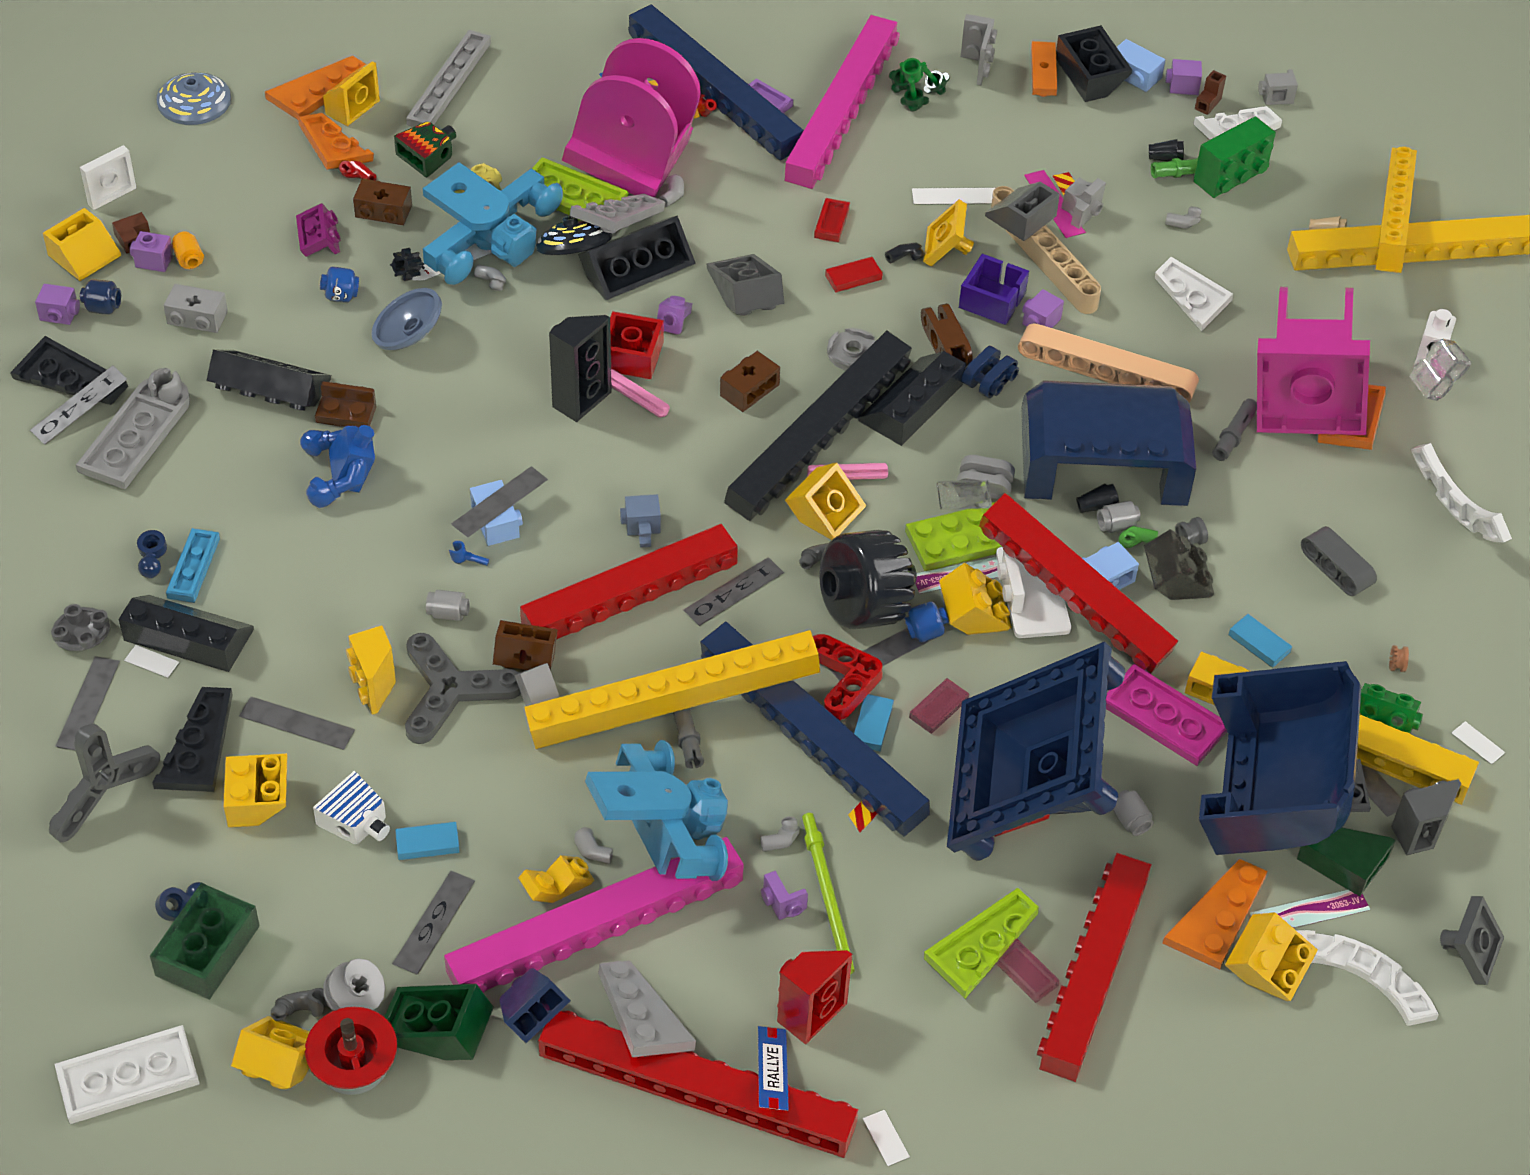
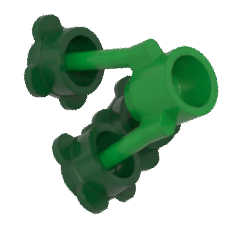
(911, 73)

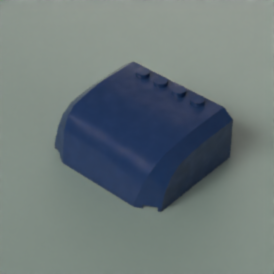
(1107, 428)
(1285, 757)

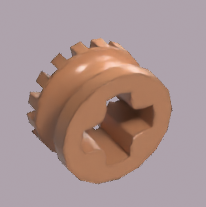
(1399, 658)

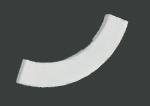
(1459, 505)
(1376, 969)

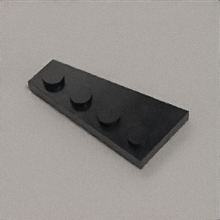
(199, 745)

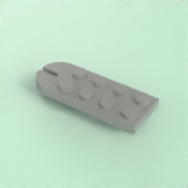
(136, 429)

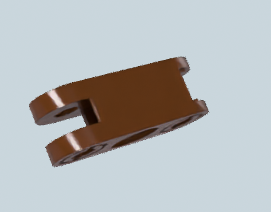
(946, 333)

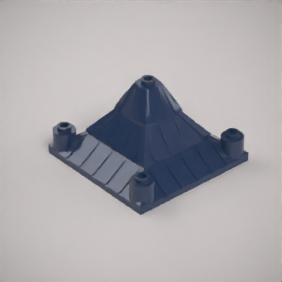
(1032, 750)

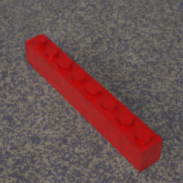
(633, 582)
(1077, 583)
(1094, 968)

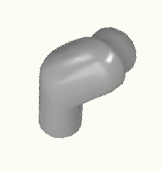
(1184, 221)
(495, 276)
(784, 837)
(588, 846)

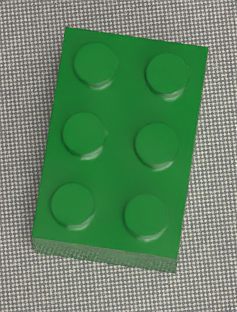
(1234, 157)

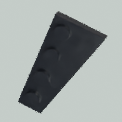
(61, 370)

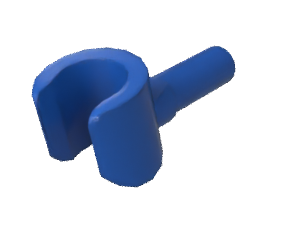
(461, 555)

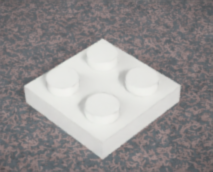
(108, 177)

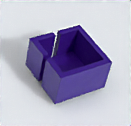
(986, 296)

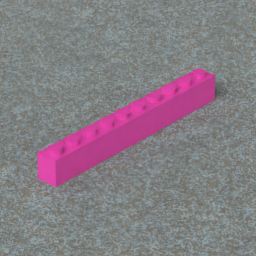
(841, 102)
(583, 923)

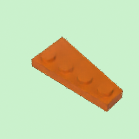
(306, 93)
(1218, 916)

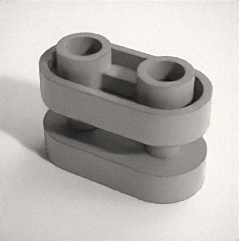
(996, 471)

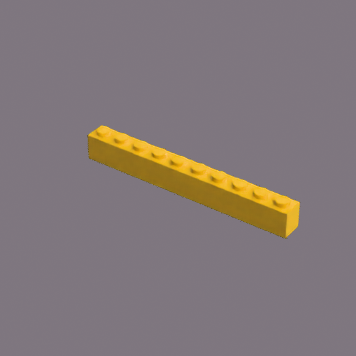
(1424, 242)
(672, 689)
(1378, 746)

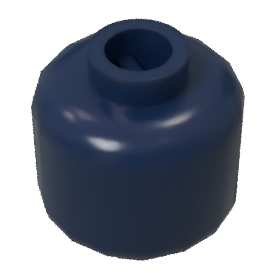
(100, 296)

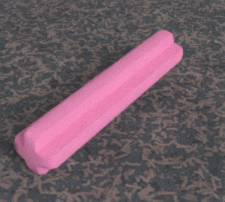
(639, 395)
(860, 471)

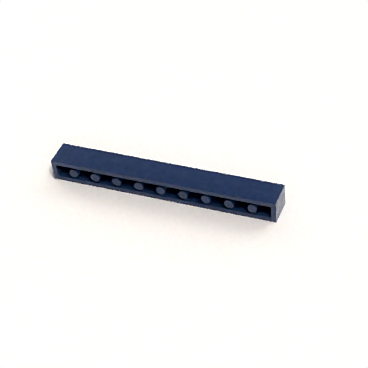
(718, 82)
(830, 743)

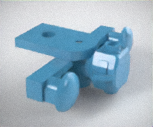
(485, 219)
(665, 810)

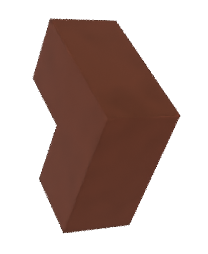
(1212, 92)
(128, 229)

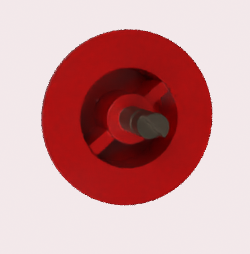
(351, 1049)

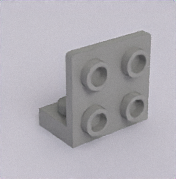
(977, 41)

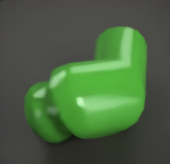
(1136, 535)

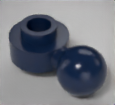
(149, 565)
(177, 898)

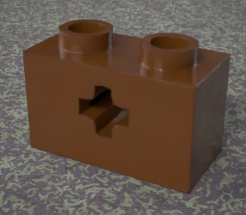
(382, 201)
(749, 381)
(524, 646)

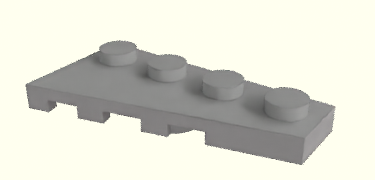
(618, 214)
(641, 1013)

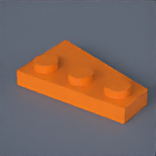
(331, 143)

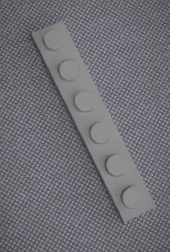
(449, 79)

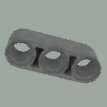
(1338, 561)

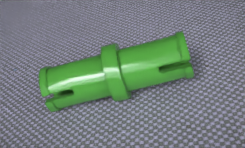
(1173, 168)

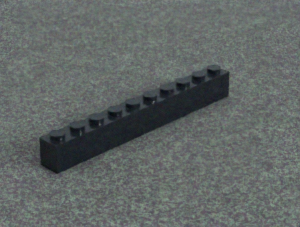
(817, 426)

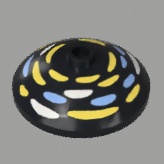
(571, 237)

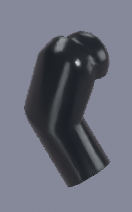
(903, 250)

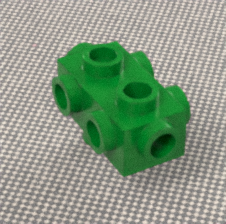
(1390, 708)

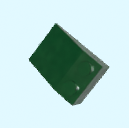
(440, 1019)

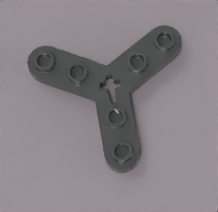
(440, 671)
(93, 756)

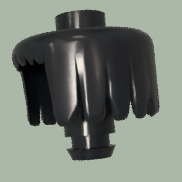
(866, 580)

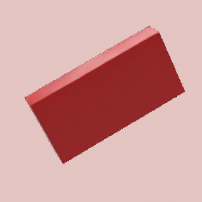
(832, 220)
(853, 274)

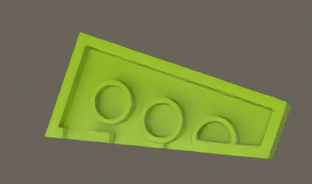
(977, 945)

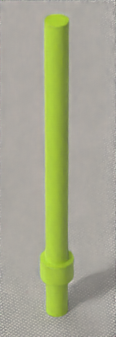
(815, 844)

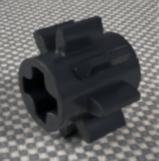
(406, 264)

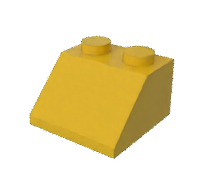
(353, 95)
(826, 501)
(272, 1052)

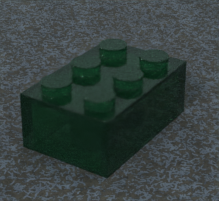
(205, 941)

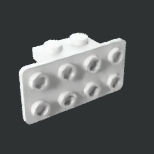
(1030, 603)

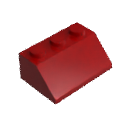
(813, 991)

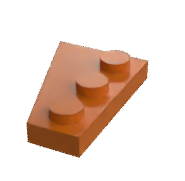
(1376, 398)

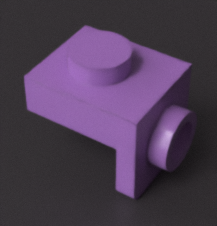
(673, 312)
(777, 896)

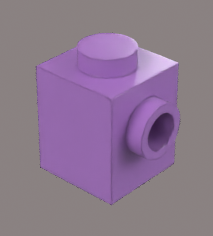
(1184, 76)
(152, 251)
(57, 304)
(1043, 310)

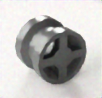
(1194, 530)

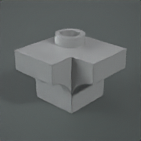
(1083, 200)

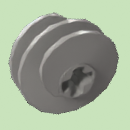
(356, 975)

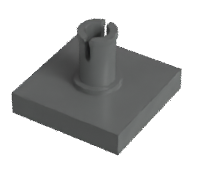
(1476, 940)

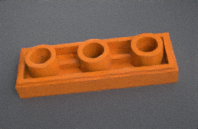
(1044, 68)

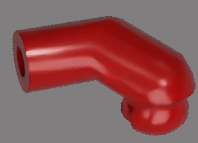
(706, 106)
(356, 169)

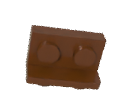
(345, 405)

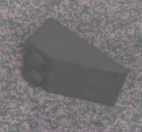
(747, 283)

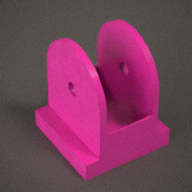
(630, 127)
(1313, 375)

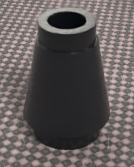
(1167, 150)
(1097, 498)

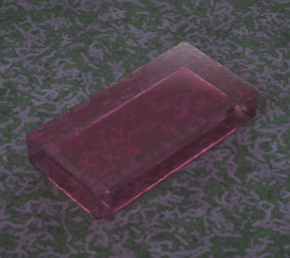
(938, 706)
(1027, 971)

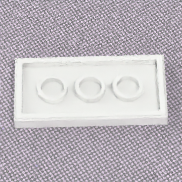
(126, 1074)

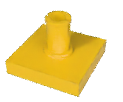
(947, 233)

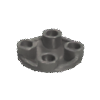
(80, 628)

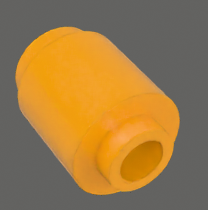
(187, 250)

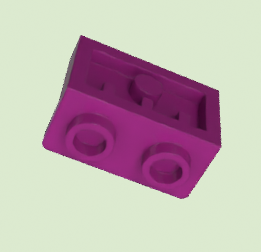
(317, 230)

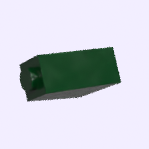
(1349, 857)

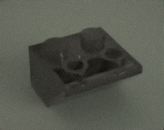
(1178, 567)

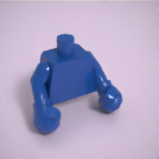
(350, 461)

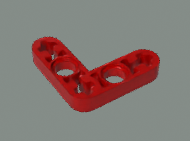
(861, 671)

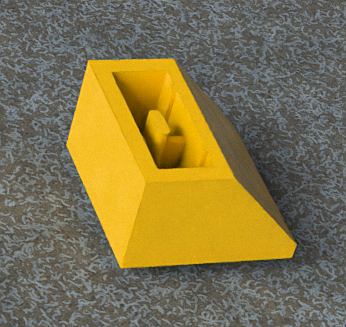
(81, 244)
(974, 601)
(371, 666)
(254, 788)
(1271, 956)

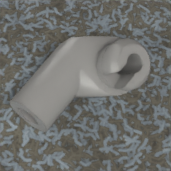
(676, 190)

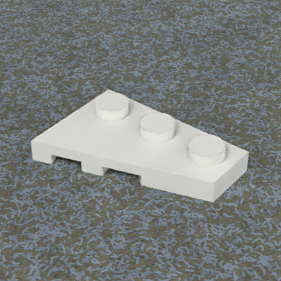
(1221, 123)
(1193, 292)

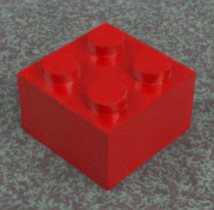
(635, 344)

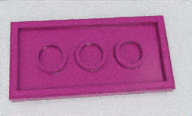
(1165, 715)

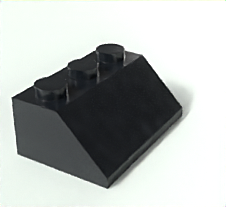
(1092, 62)

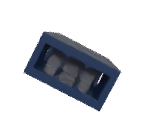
(531, 1003)

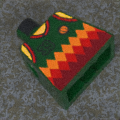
(425, 147)

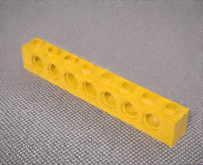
(1396, 210)

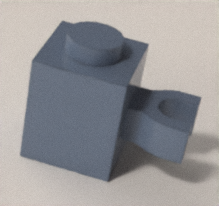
(642, 517)

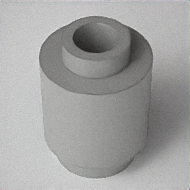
(1118, 516)
(447, 605)
(1133, 812)

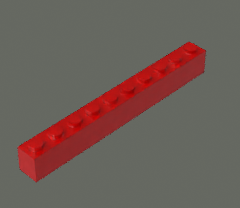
(698, 1084)

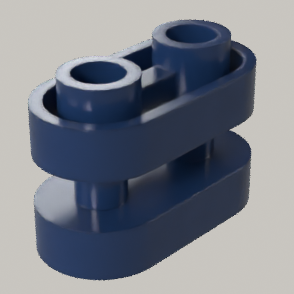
(990, 372)

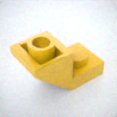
(560, 880)

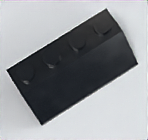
(637, 258)
(580, 364)
(266, 377)
(914, 396)
(184, 631)

